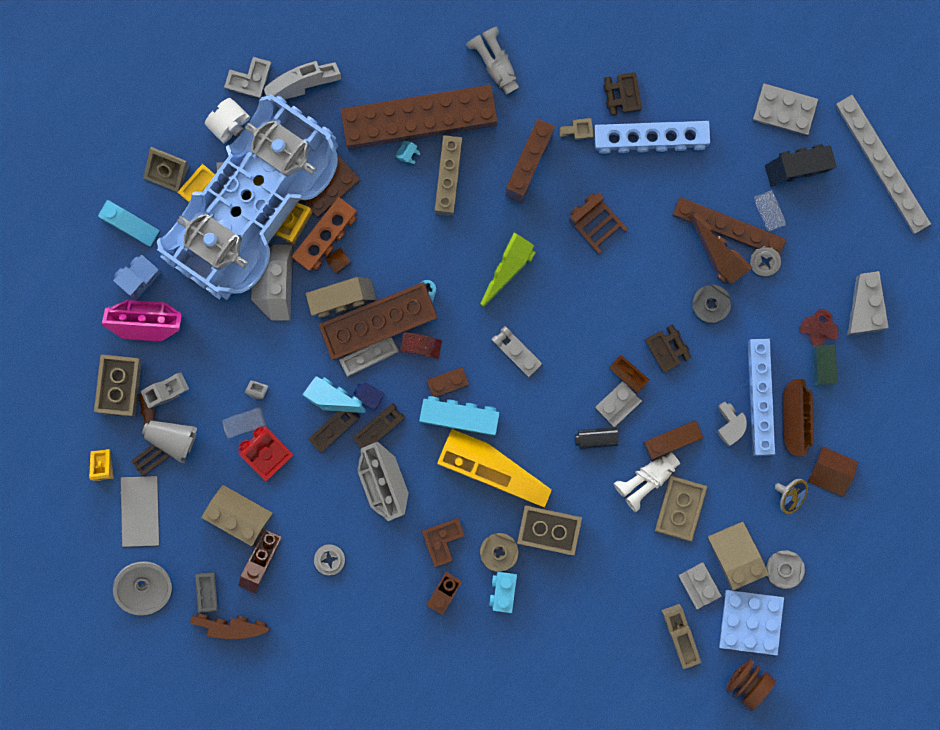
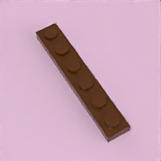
(729, 226)

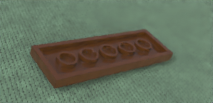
(378, 321)

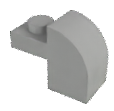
(164, 391)
(734, 428)

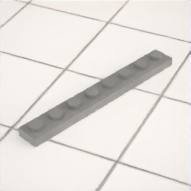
(883, 164)

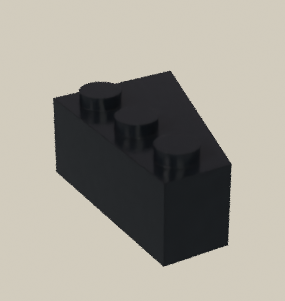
(800, 164)

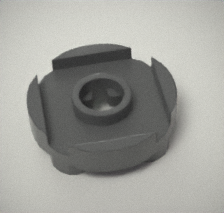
(701, 308)

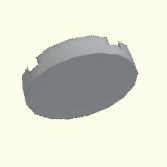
(785, 569)

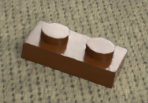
(629, 373)
(447, 382)

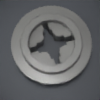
(764, 269)
(321, 554)

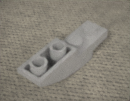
(296, 80)

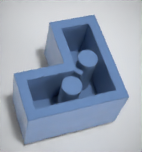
(137, 277)

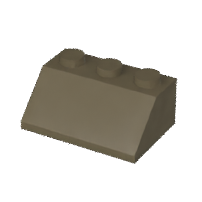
(237, 515)

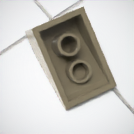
(737, 556)

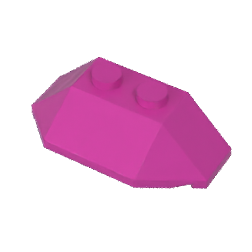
(142, 320)

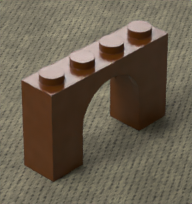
(526, 166)

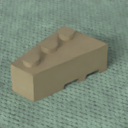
(341, 296)

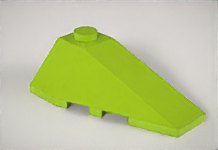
(513, 260)

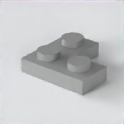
(250, 84)

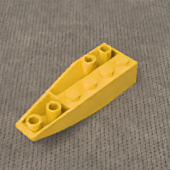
(489, 466)

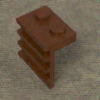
(587, 213)

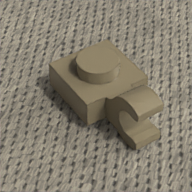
(580, 129)

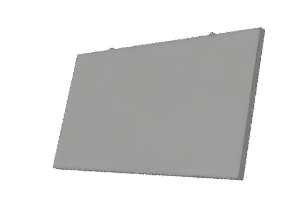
(139, 511)

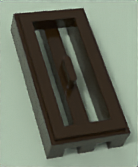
(151, 467)

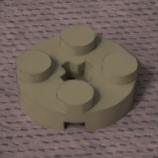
(503, 562)

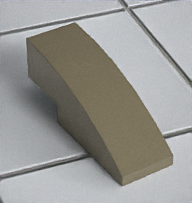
(681, 636)

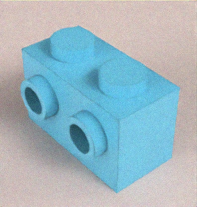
(504, 592)

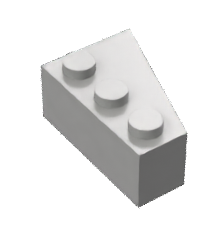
(868, 305)

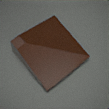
(338, 260)

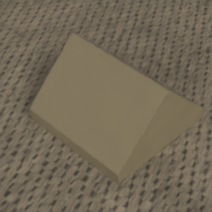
(165, 169)

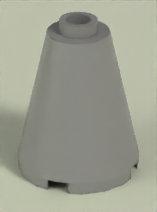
(171, 438)

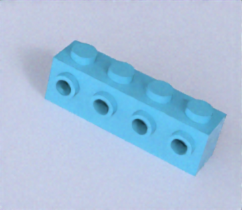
(459, 417)

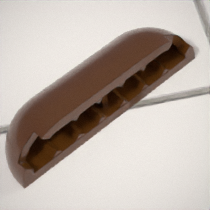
(798, 417)

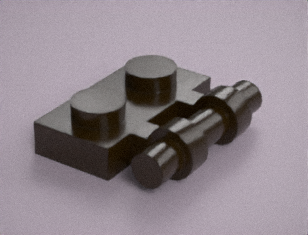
(628, 91)
(662, 350)

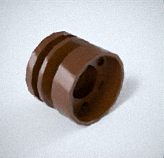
(752, 686)

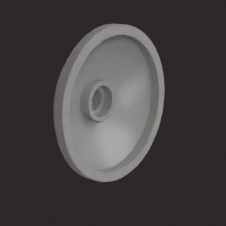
(145, 597)

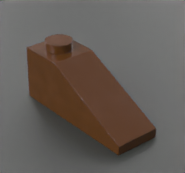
(673, 440)

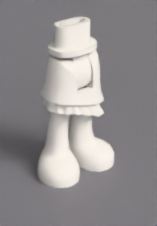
(654, 473)

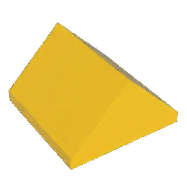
(294, 224)

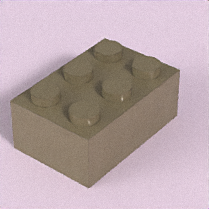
(118, 385)
(549, 530)

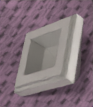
(256, 390)

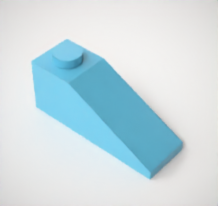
(128, 223)

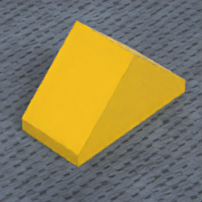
(101, 465)

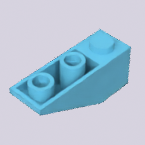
(328, 398)

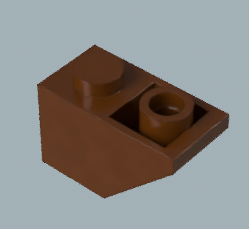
(444, 593)

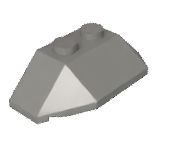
(274, 288)
(382, 481)

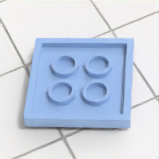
(751, 622)

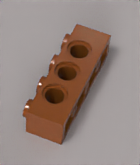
(338, 209)

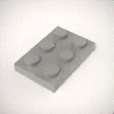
(785, 109)

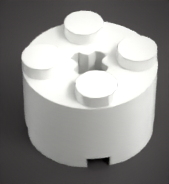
(227, 120)

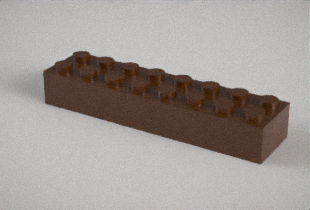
(419, 117)

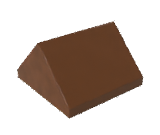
(833, 471)

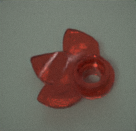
(818, 330)

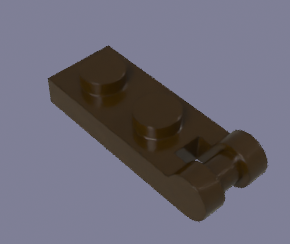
(378, 427)
(332, 430)

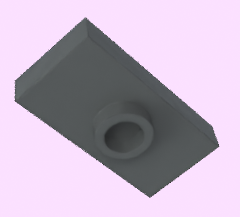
(206, 592)

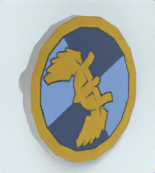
(793, 495)

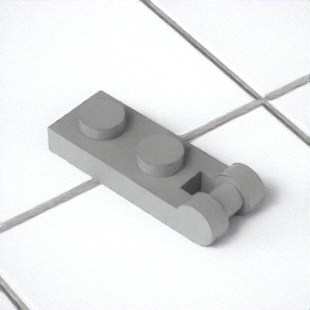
(517, 352)

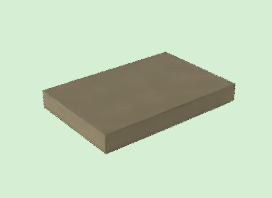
(680, 508)

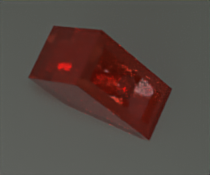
(420, 345)

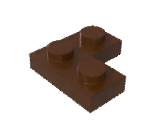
(437, 539)

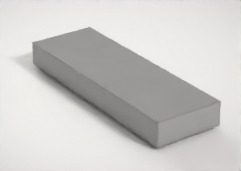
(368, 356)

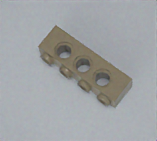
(448, 175)

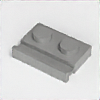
(618, 404)
(699, 585)

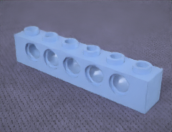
(699, 129)
(761, 397)

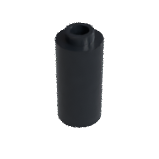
(597, 438)

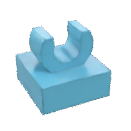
(406, 151)

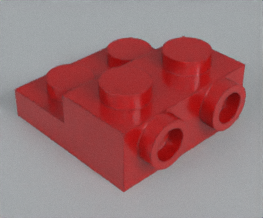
(264, 452)

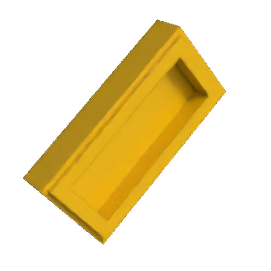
(196, 182)

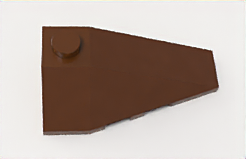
(725, 261)

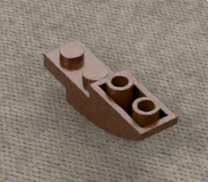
(238, 628)

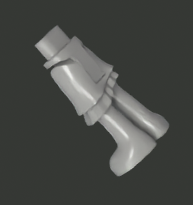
(498, 68)

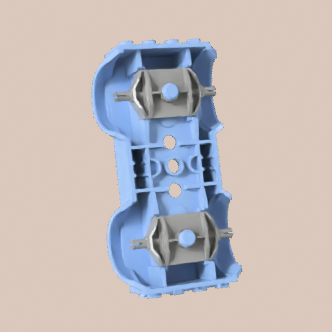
(234, 251)

